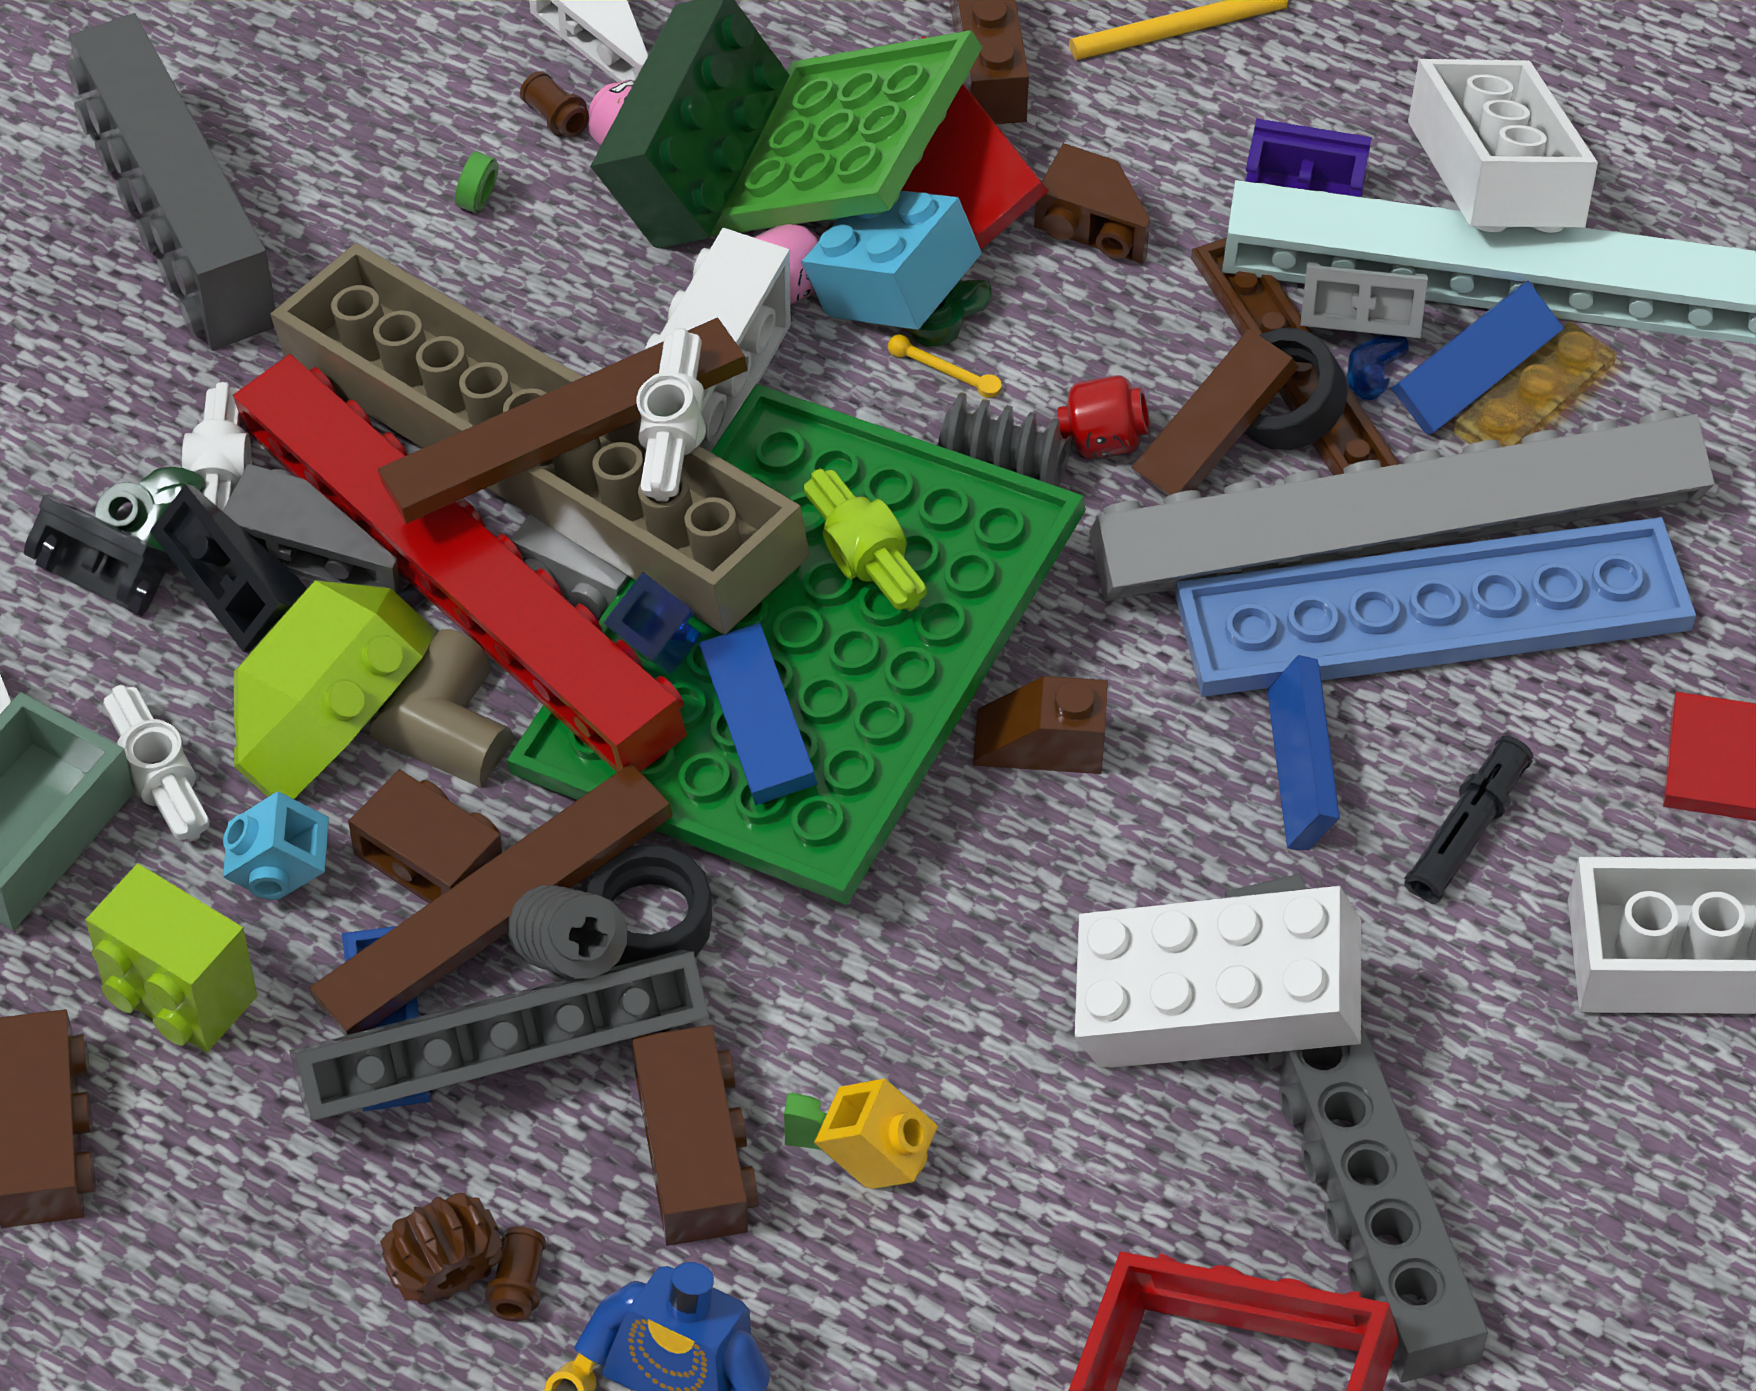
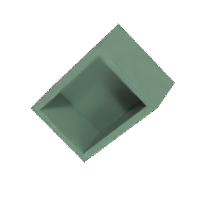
(54, 799)

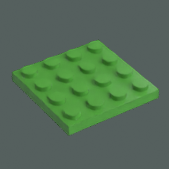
(848, 132)

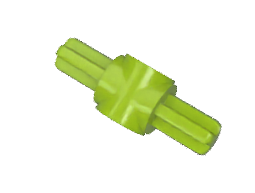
(865, 539)

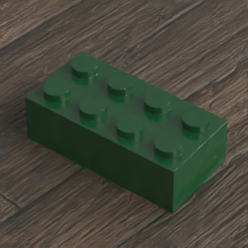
(690, 121)

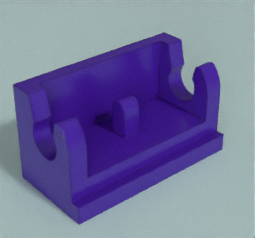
(1308, 158)

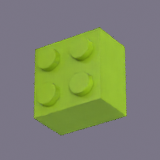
(171, 959)

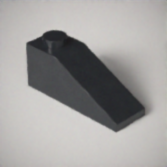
(226, 567)

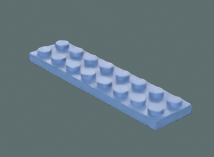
(1435, 605)

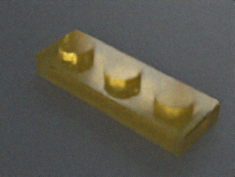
(1537, 389)

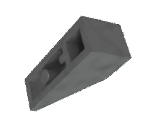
(308, 530)

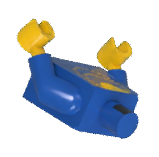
(669, 1338)

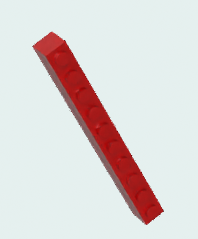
(468, 572)

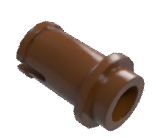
(564, 112)
(516, 1275)

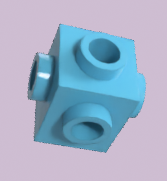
(275, 847)

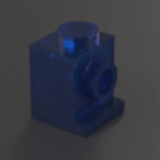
(654, 623)

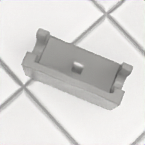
(1364, 301)

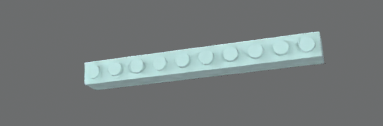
(1576, 271)

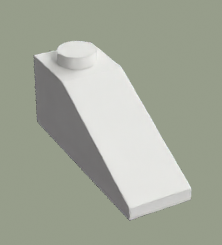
(599, 31)

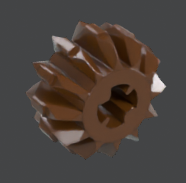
(441, 1248)

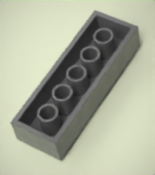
(171, 182)

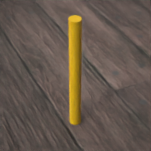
(1170, 26)

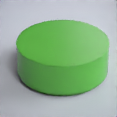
(476, 182)

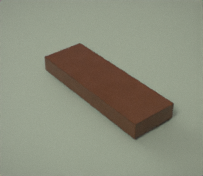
(1215, 415)

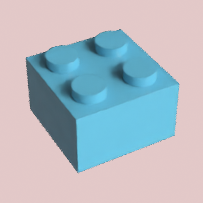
(893, 263)

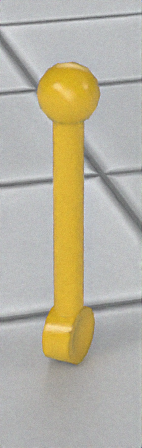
(987, 385)

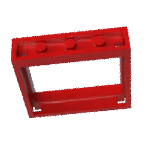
(1234, 1300)

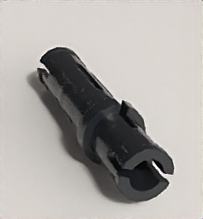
(1481, 800)

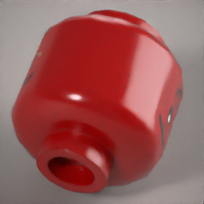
(1105, 417)

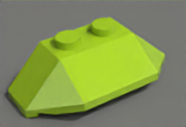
(321, 680)

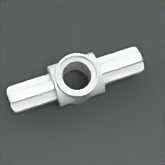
(676, 435)
(218, 445)
(162, 783)

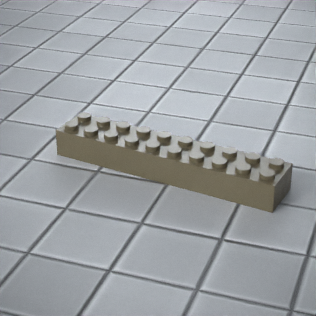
(443, 368)

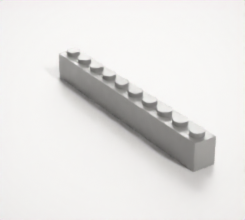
(1401, 505)

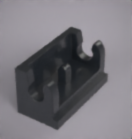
(96, 555)

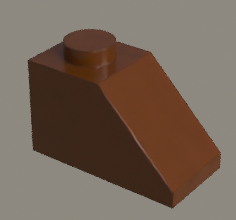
(1045, 726)

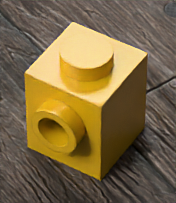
(876, 1134)

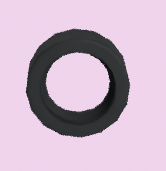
(1321, 410)
(665, 867)

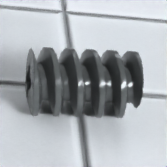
(1005, 444)
(568, 931)

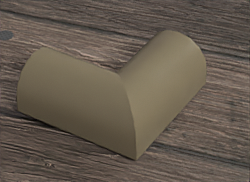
(430, 717)

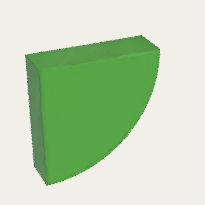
(802, 1120)

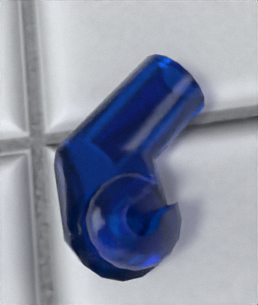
(1368, 365)

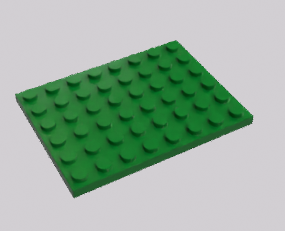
(862, 678)

